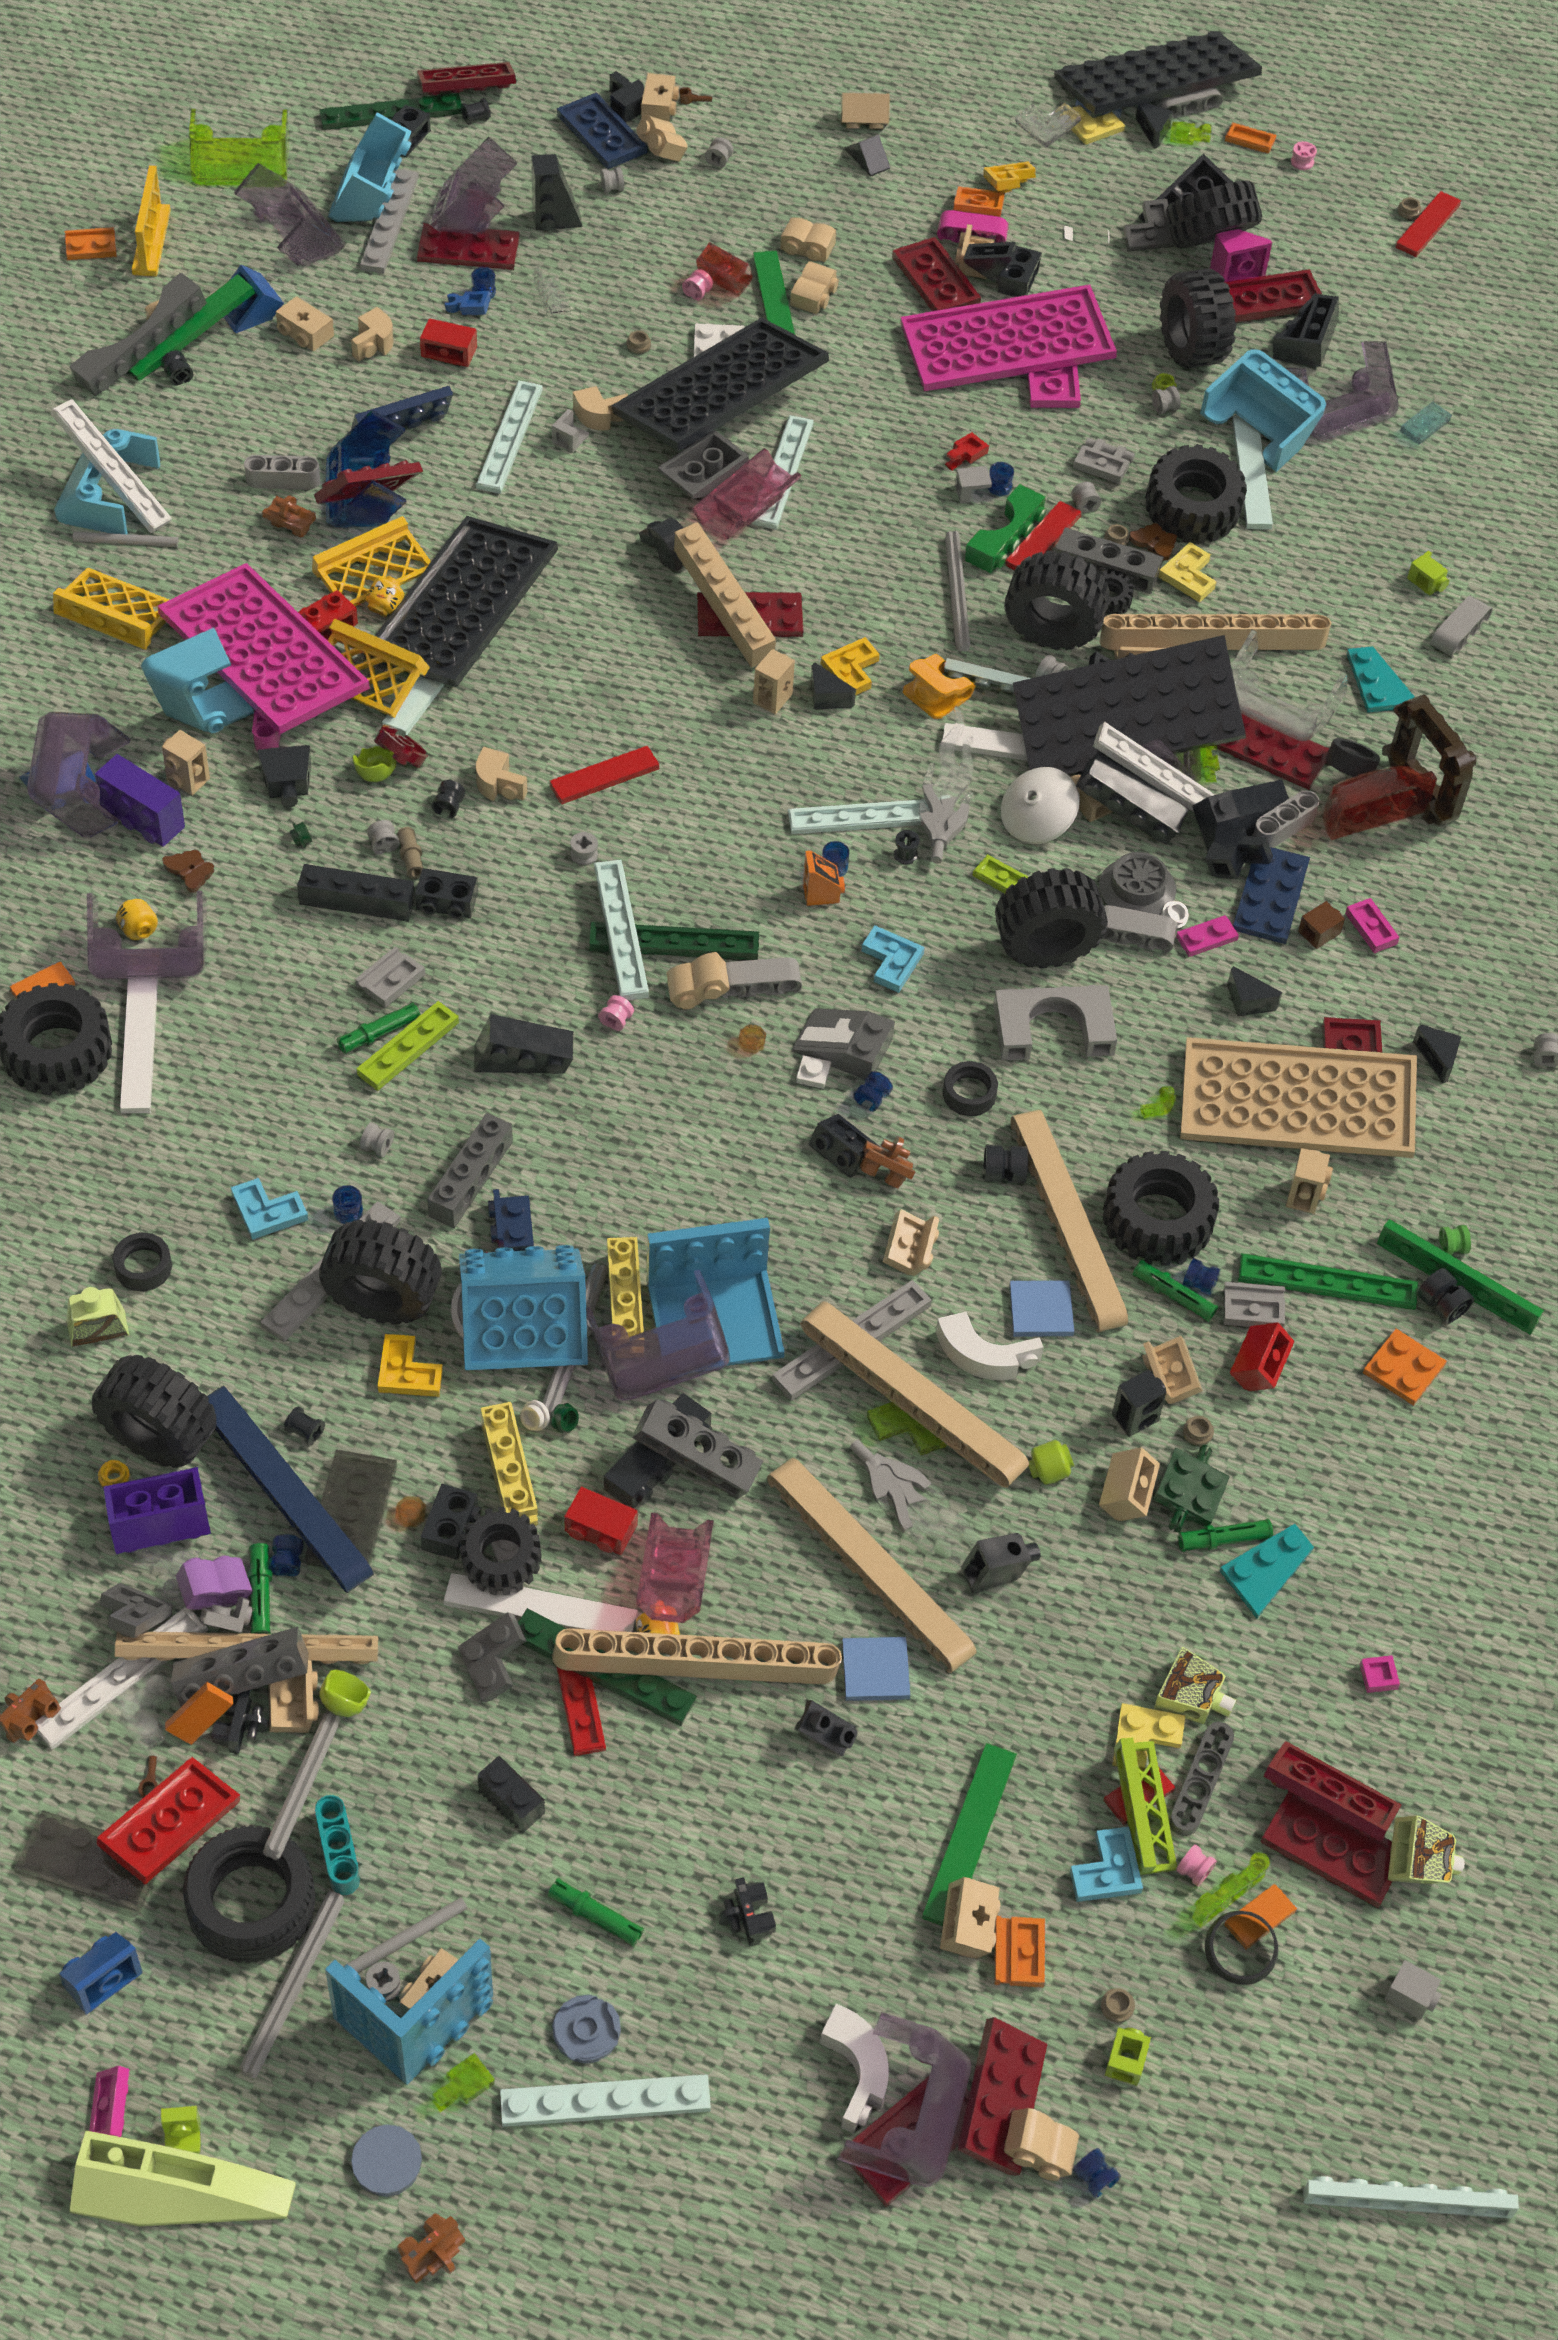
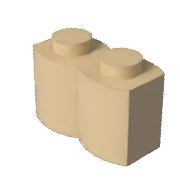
(661, 138)
(808, 239)
(813, 288)
(698, 980)
(1041, 2144)

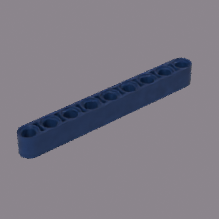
(288, 1492)

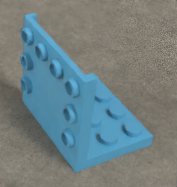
(735, 1272)
(523, 1308)
(427, 2027)

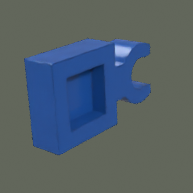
(470, 304)

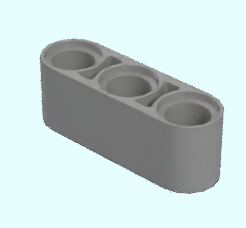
(1191, 102)
(282, 472)
(1460, 625)
(1287, 818)
(1140, 928)
(763, 976)

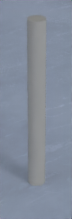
(126, 539)
(408, 1935)

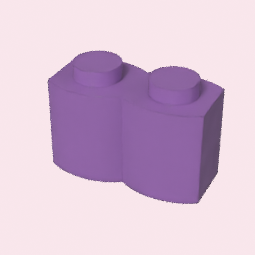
(213, 1582)

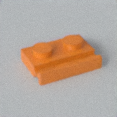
(90, 243)
(1020, 1951)

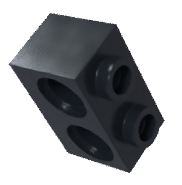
(416, 121)
(1019, 273)
(446, 893)
(1139, 1402)
(444, 1521)

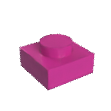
(1379, 1674)

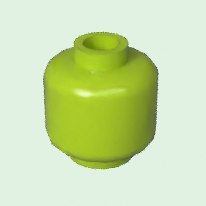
(1051, 1462)

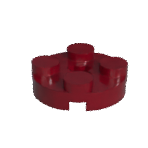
(404, 748)

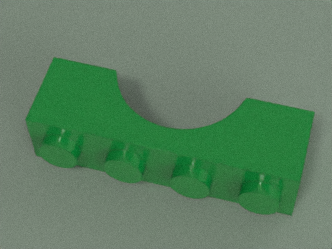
(990, 547)

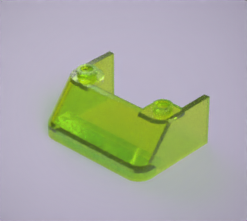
(232, 159)

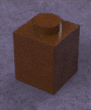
(1321, 924)

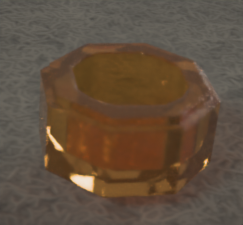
(752, 1038)
(410, 1511)

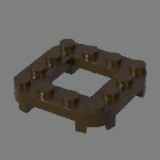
(1420, 717)

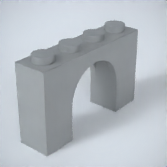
(1085, 1004)

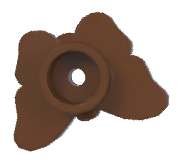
(1154, 540)
(190, 868)

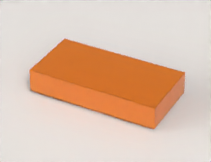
(1250, 138)
(54, 974)
(199, 1713)
(1271, 1906)

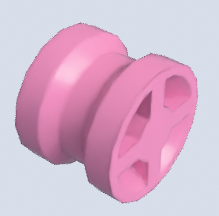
(1303, 155)
(697, 284)
(616, 1012)
(1196, 1865)

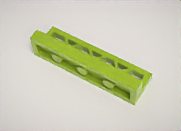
(1137, 1807)

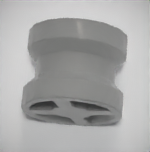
(719, 152)
(612, 179)
(1166, 399)
(1086, 497)
(1050, 666)
(383, 837)
(584, 848)
(1546, 1049)
(376, 1139)
(388, 1989)

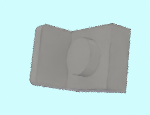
(221, 1617)

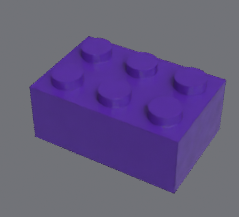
(140, 800)
(156, 1510)

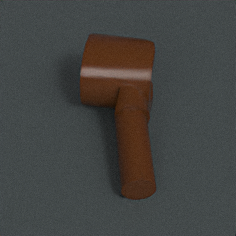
(687, 98)
(150, 1777)

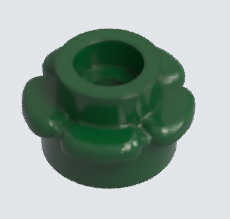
(300, 834)
(564, 1418)

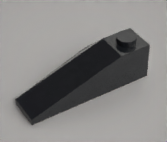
(1199, 176)
(1237, 809)

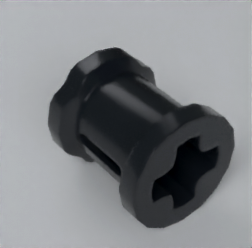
(475, 111)
(912, 844)
(304, 1425)

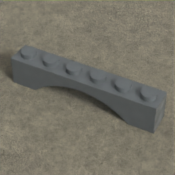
(103, 366)

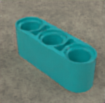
(337, 1831)

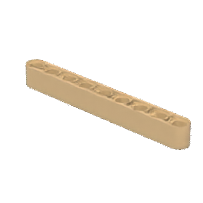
(1170, 630)
(1071, 1221)
(914, 1394)
(875, 1566)
(683, 1664)

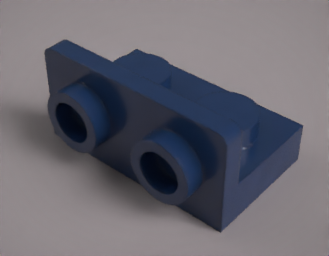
(512, 1221)

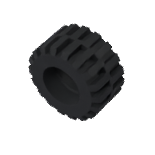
(495, 1527)

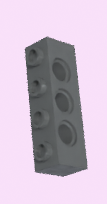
(1137, 565)
(470, 1170)
(653, 1433)
(243, 1665)

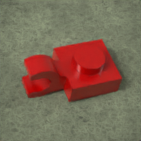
(967, 448)

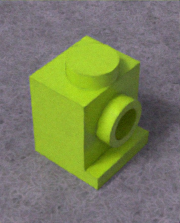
(1428, 574)
(1124, 2068)

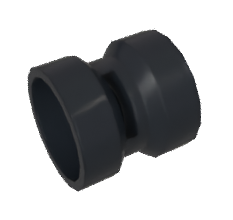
(177, 368)
(449, 796)

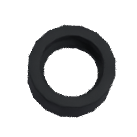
(1351, 757)
(968, 1106)
(147, 1280)

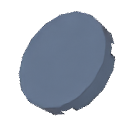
(586, 2041)
(386, 2160)

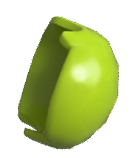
(374, 764)
(344, 1693)

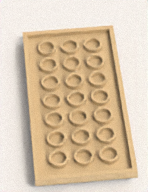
(1299, 1097)

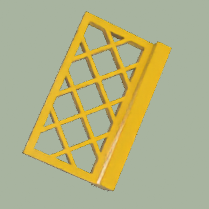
(150, 227)
(359, 548)
(110, 618)
(382, 652)

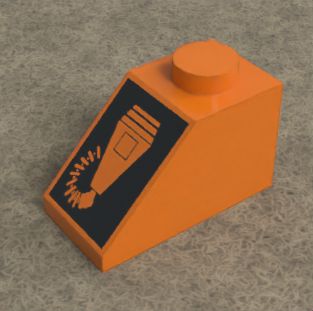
(821, 881)

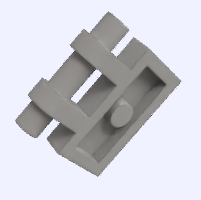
(1103, 460)

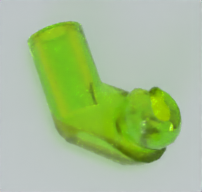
(1162, 1105)

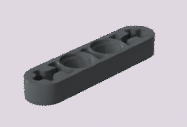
(1200, 1778)

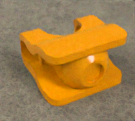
(934, 691)

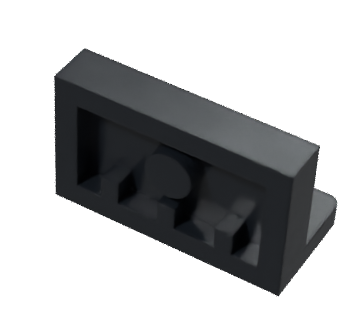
(840, 1143)

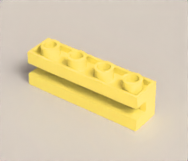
(625, 1284)
(508, 1460)

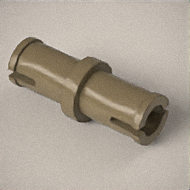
(410, 852)

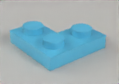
(897, 954)
(266, 1215)
(1116, 1872)

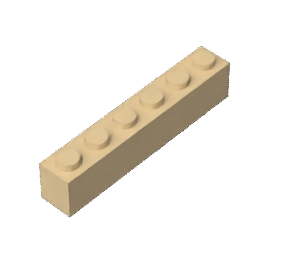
(724, 593)

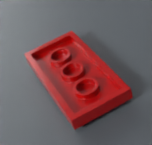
(168, 1820)

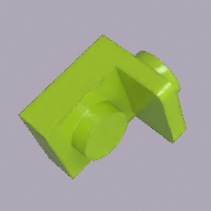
(182, 2128)

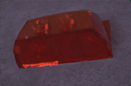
(1376, 799)

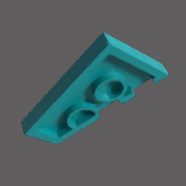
(1376, 680)
(1267, 1567)

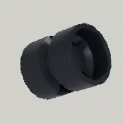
(1005, 1164)
(1448, 1299)

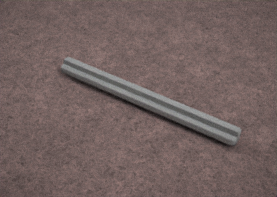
(957, 591)
(562, 1373)
(301, 1786)
(291, 1985)

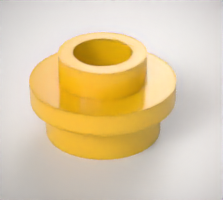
(110, 1467)

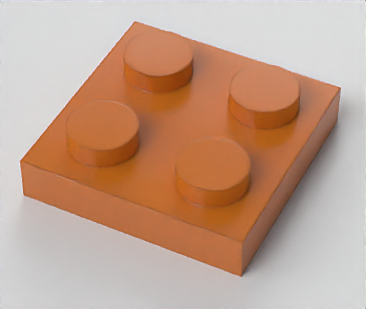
(979, 201)
(1404, 1367)

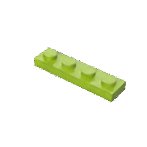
(407, 1045)

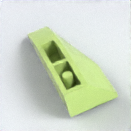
(170, 2186)

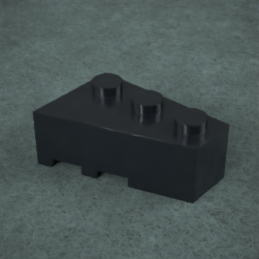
(551, 196)
(1310, 333)
(522, 1047)

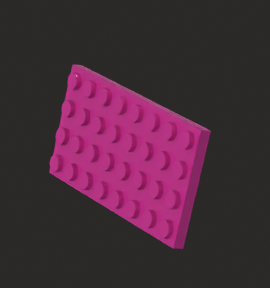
(1007, 337)
(273, 652)

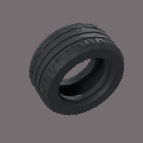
(248, 1939)

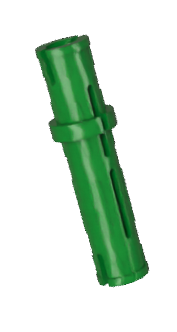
(370, 1032)
(1145, 1272)
(1212, 1536)
(260, 1558)
(589, 1908)

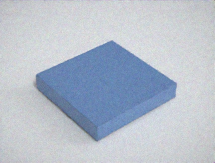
(1041, 1308)
(876, 1668)

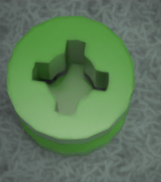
(1455, 1239)

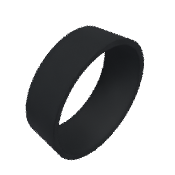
(1220, 1970)

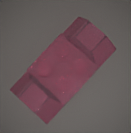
(744, 496)
(674, 1570)

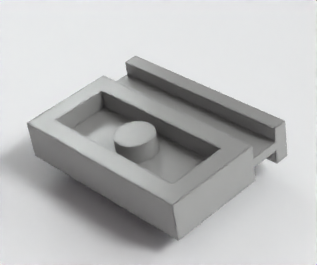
(390, 977)
(1253, 1304)

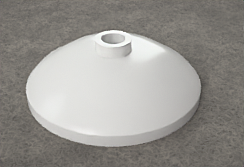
(1046, 815)

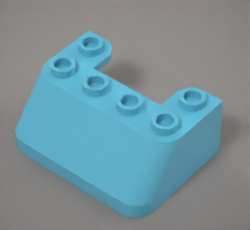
(370, 172)
(1268, 401)

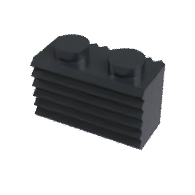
(511, 1794)

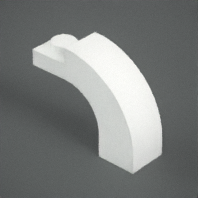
(981, 1357)
(854, 2039)

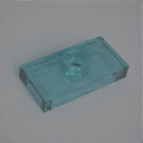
(1425, 423)

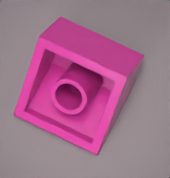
(1240, 255)

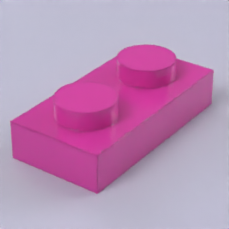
(1372, 925)
(1207, 936)
(109, 2101)

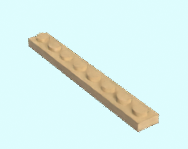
(171, 1645)

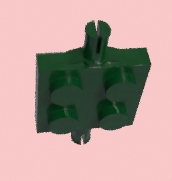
(1191, 1488)

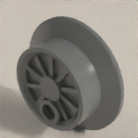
(1137, 883)

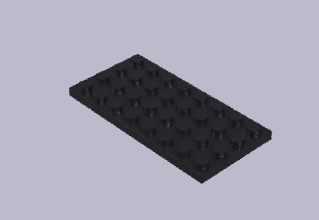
(1157, 72)
(720, 383)
(466, 596)
(1167, 694)

